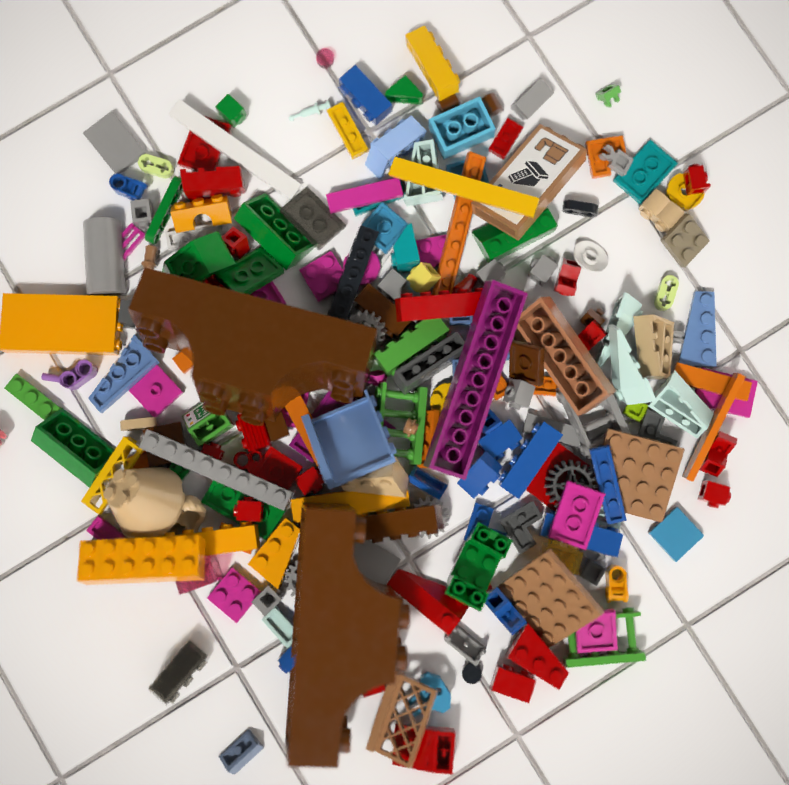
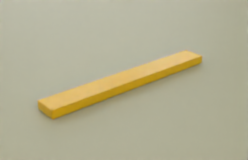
(464, 187)

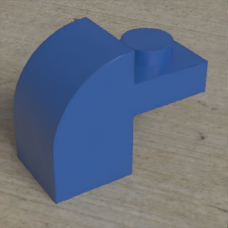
(505, 611)

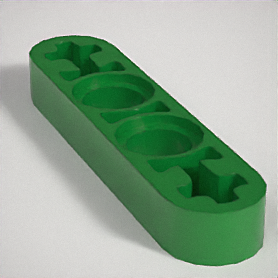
(163, 212)

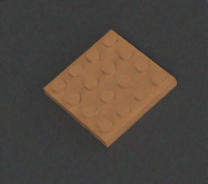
(643, 472)
(550, 598)

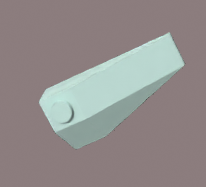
(622, 317)
(626, 378)

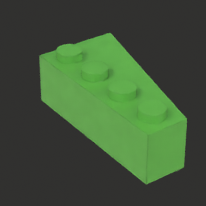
(410, 345)

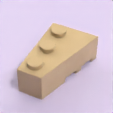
(654, 346)
(388, 481)

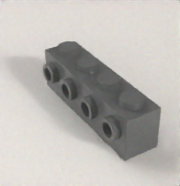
(429, 363)

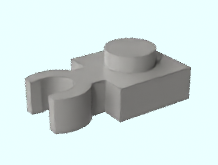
(617, 160)

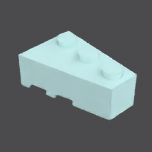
(426, 154)
(682, 405)

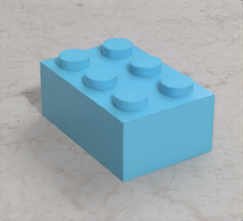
(461, 128)

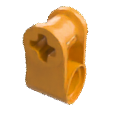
(616, 588)

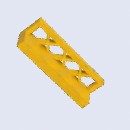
(113, 464)

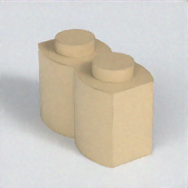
(661, 211)

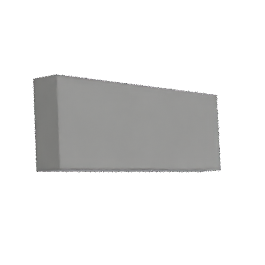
(569, 435)

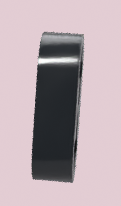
(580, 208)

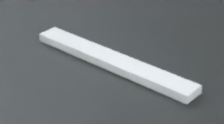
(235, 149)

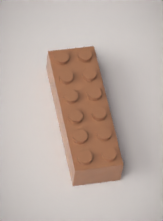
(565, 356)

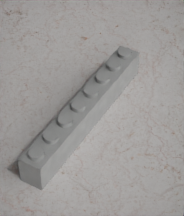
(216, 470)

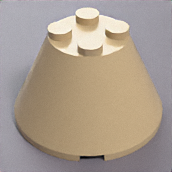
(145, 500)

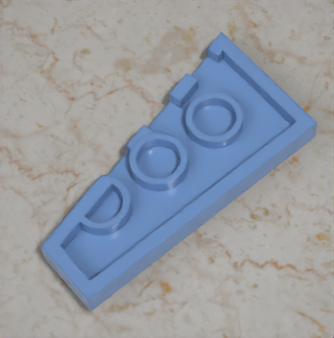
(700, 332)
(123, 375)

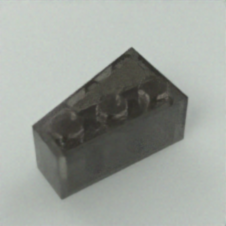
(178, 674)

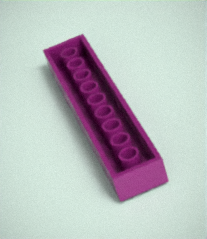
(475, 379)

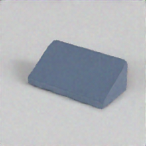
(241, 752)

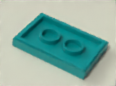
(646, 172)

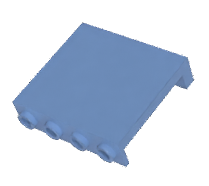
(349, 441)

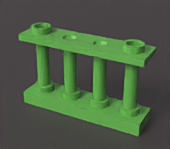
(419, 398)
(632, 654)

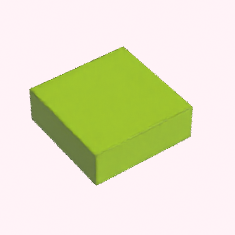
(635, 411)

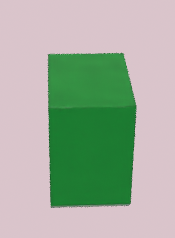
(404, 92)

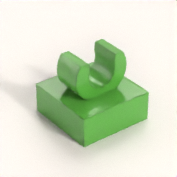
(607, 93)

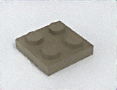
(685, 240)

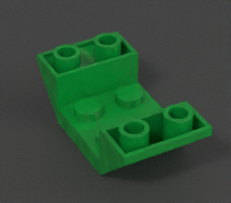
(200, 258)
(476, 566)

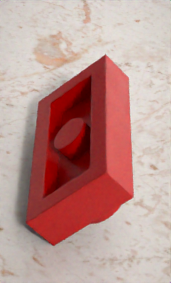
(505, 138)

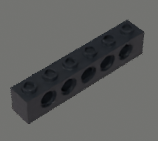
(352, 273)

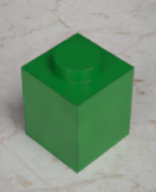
(231, 111)

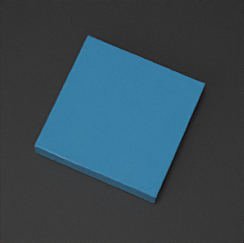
(387, 224)
(676, 534)

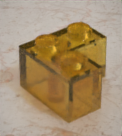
(568, 555)

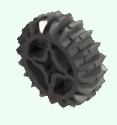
(570, 477)

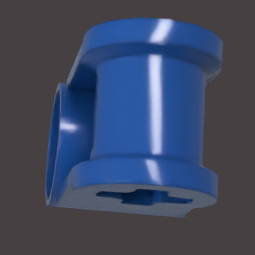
(131, 188)

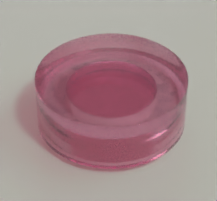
(325, 58)

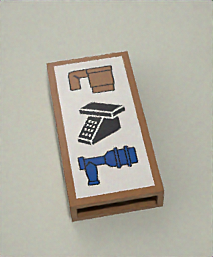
(536, 169)

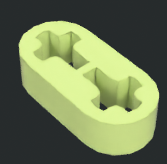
(157, 162)
(671, 293)

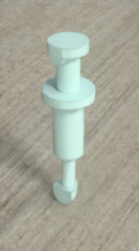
(311, 110)

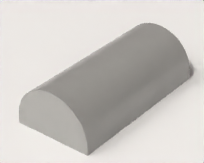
(104, 256)

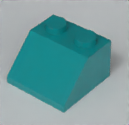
(405, 251)

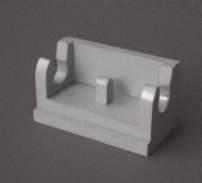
(532, 100)
(466, 645)

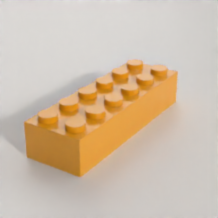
(141, 560)

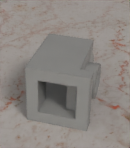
(138, 209)
(263, 604)

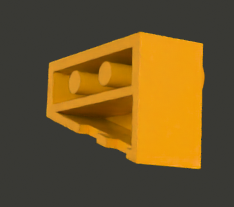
(276, 553)

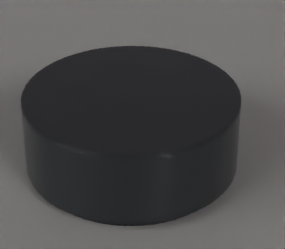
(471, 673)

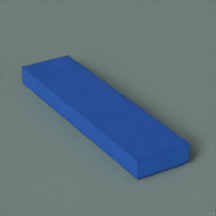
(608, 484)

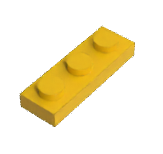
(347, 130)

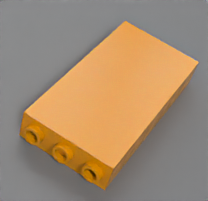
(60, 324)

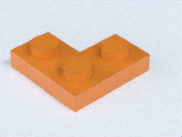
(598, 167)

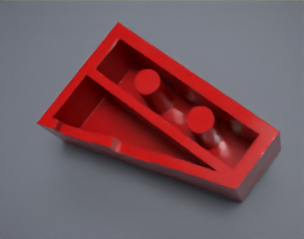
(205, 184)
(535, 656)

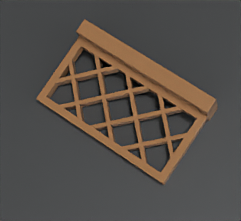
(385, 716)

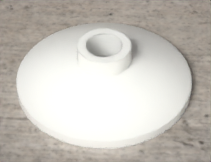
(590, 256)

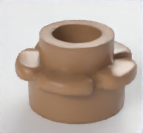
(410, 427)

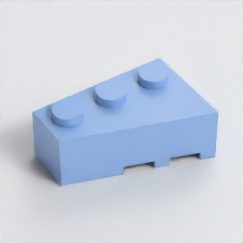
(393, 144)

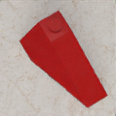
(429, 599)

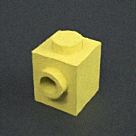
(423, 277)

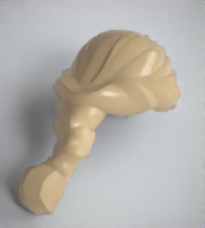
(192, 513)

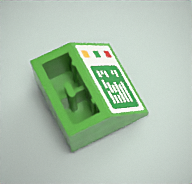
(206, 426)

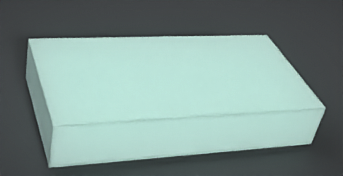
(279, 625)

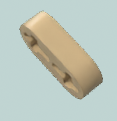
(138, 424)

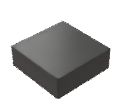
(592, 572)

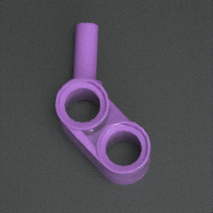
(78, 374)

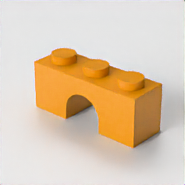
(216, 208)

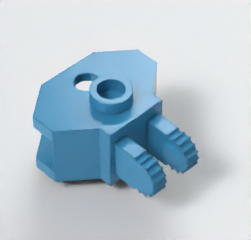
(443, 698)

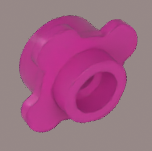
(377, 377)

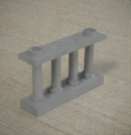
(613, 416)

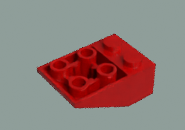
(435, 749)

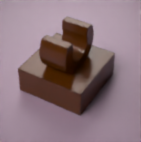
(591, 315)

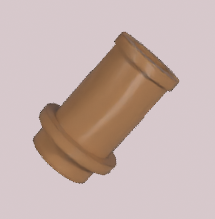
(150, 257)

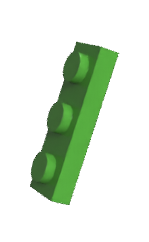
(31, 397)

